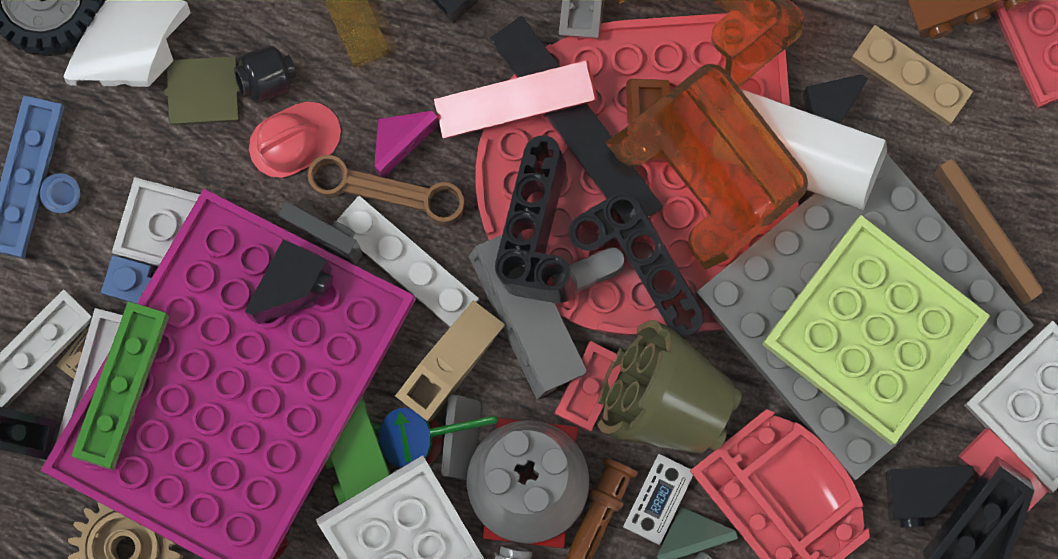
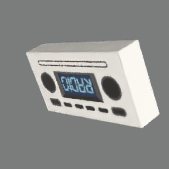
(658, 499)

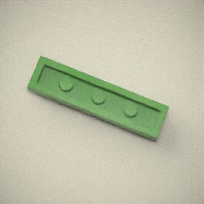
(120, 386)

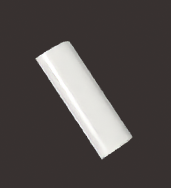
(835, 157)

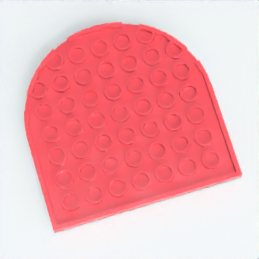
(625, 51)

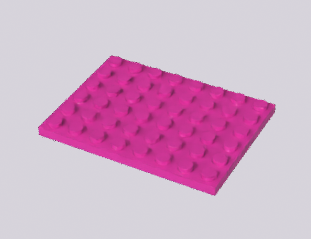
(233, 406)

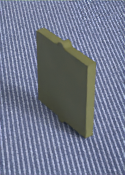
(202, 91)

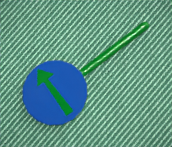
(408, 435)

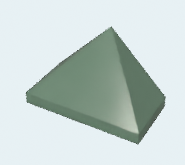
(693, 534)

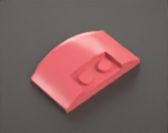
(784, 492)

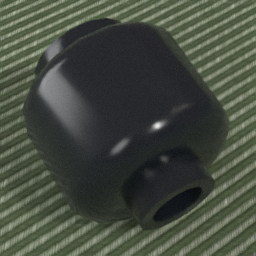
(264, 74)

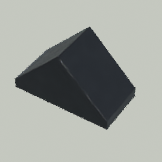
(833, 98)

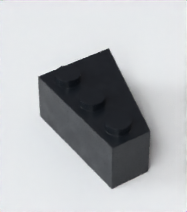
(987, 517)

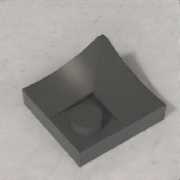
(335, 237)

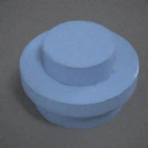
(59, 193)

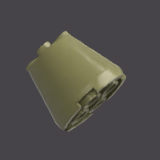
(667, 394)

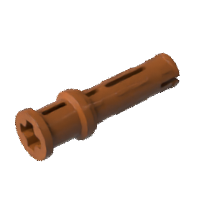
(605, 500)

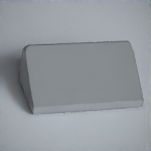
(462, 444)

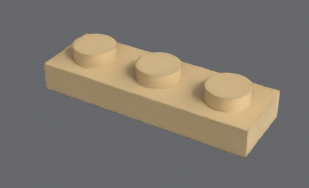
(911, 75)

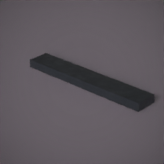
(576, 125)

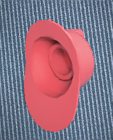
(294, 139)

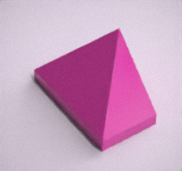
(399, 137)

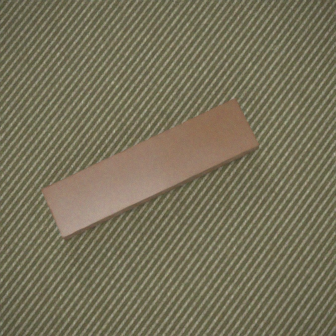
(988, 231)

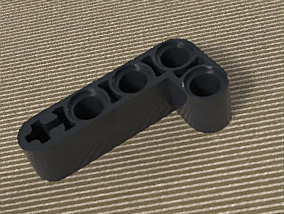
(535, 216)
(645, 268)

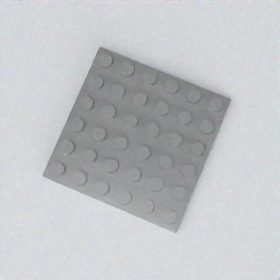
(770, 274)

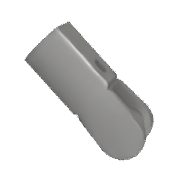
(595, 268)

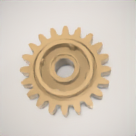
(105, 531)

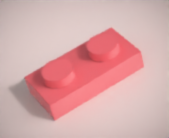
(581, 395)

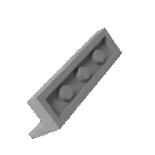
(530, 326)

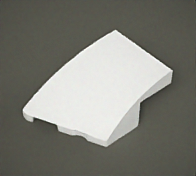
(127, 42)

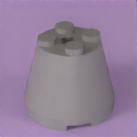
(539, 507)

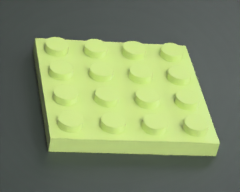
(875, 330)

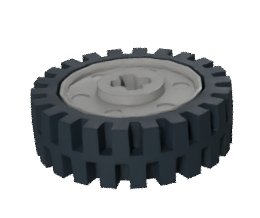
(47, 24)

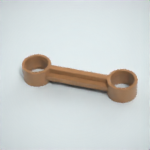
(386, 190)

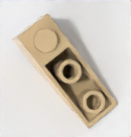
(450, 361)

